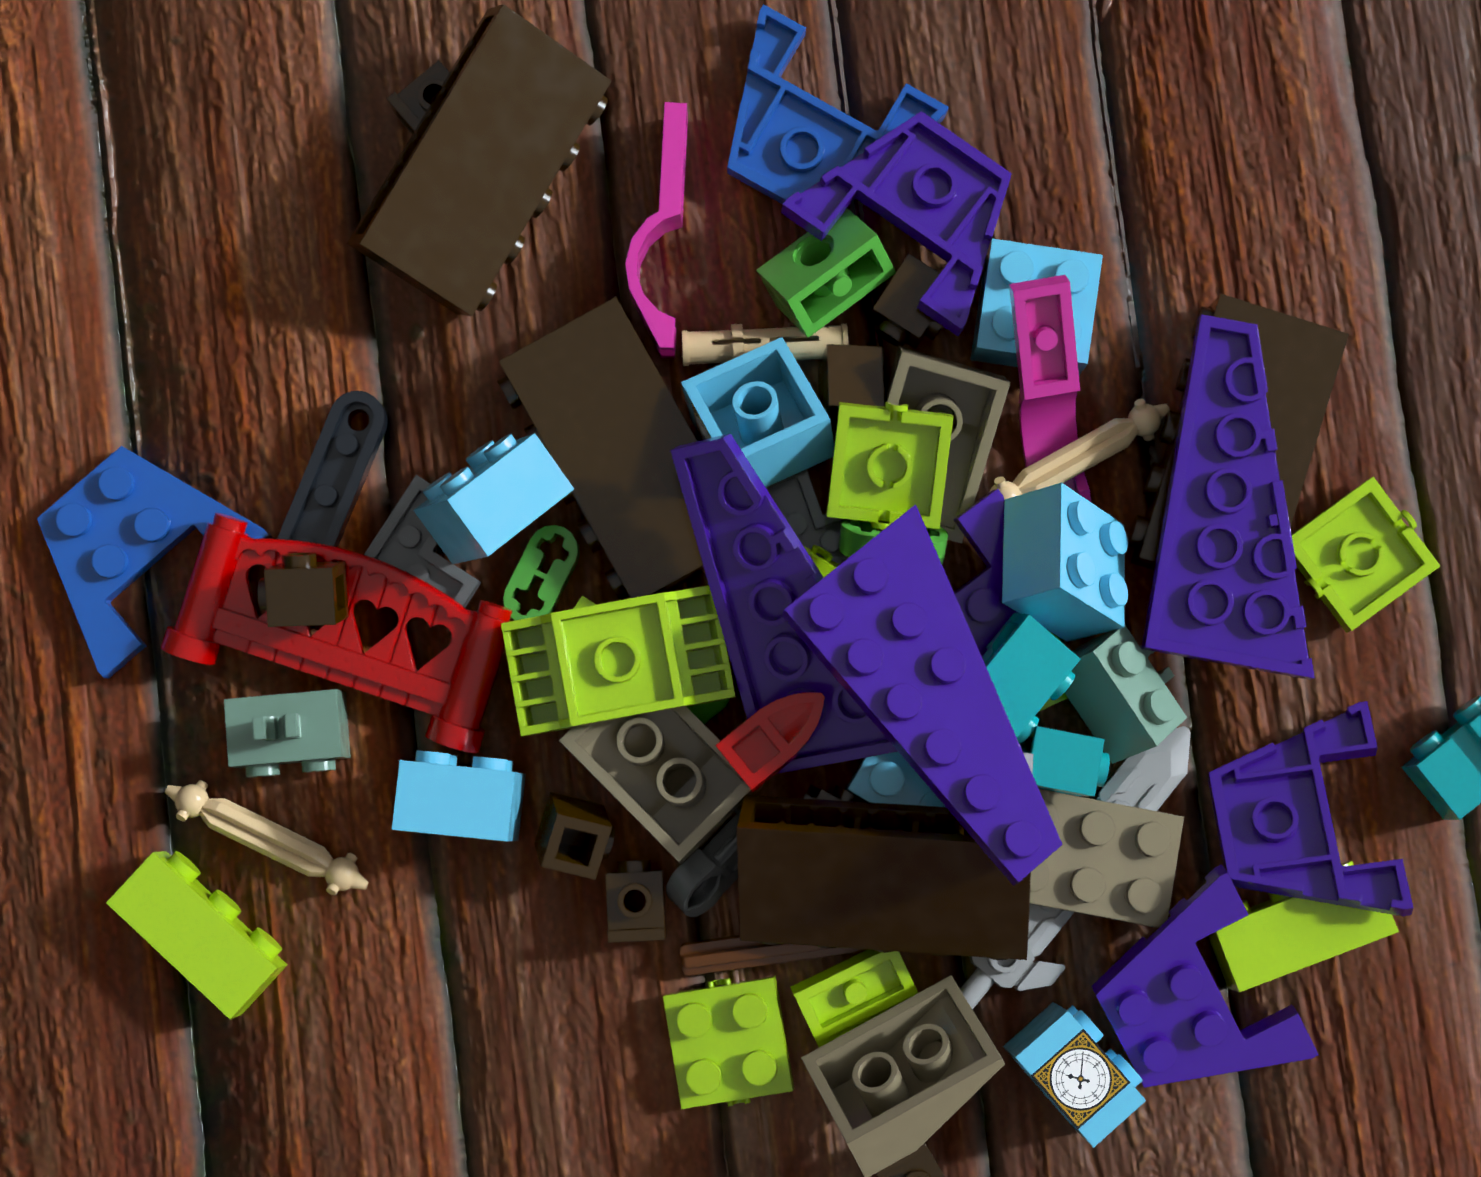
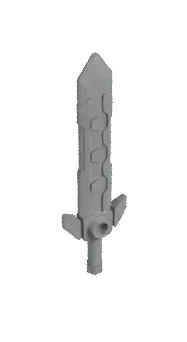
(1139, 782)

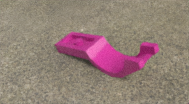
(668, 218)
(1046, 369)

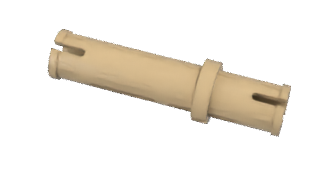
(725, 345)

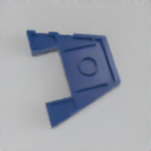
(791, 137)
(111, 534)

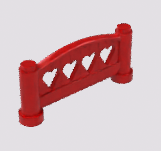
(450, 686)

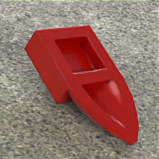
(772, 737)

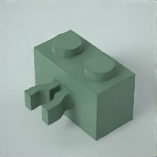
(1123, 695)
(287, 730)

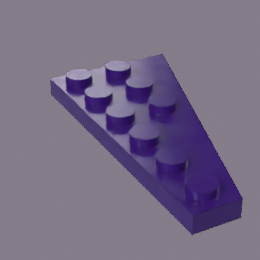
(1226, 540)
(753, 575)
(912, 665)

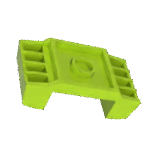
(617, 660)

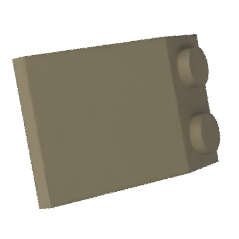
(976, 404)
(664, 774)
(903, 1074)

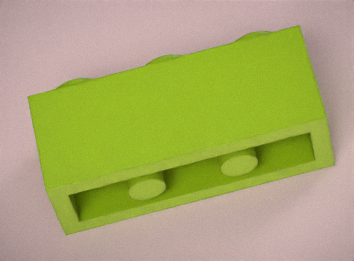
(198, 932)
(1292, 935)

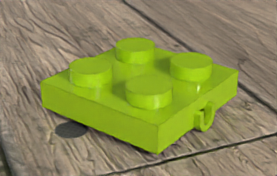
(888, 463)
(1361, 554)
(728, 1042)

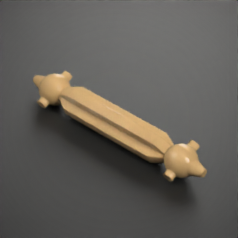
(1086, 451)
(266, 837)

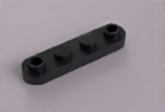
(336, 472)

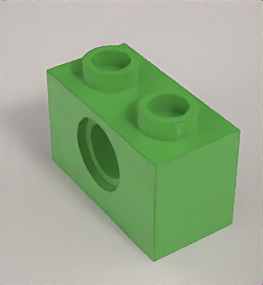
(823, 278)

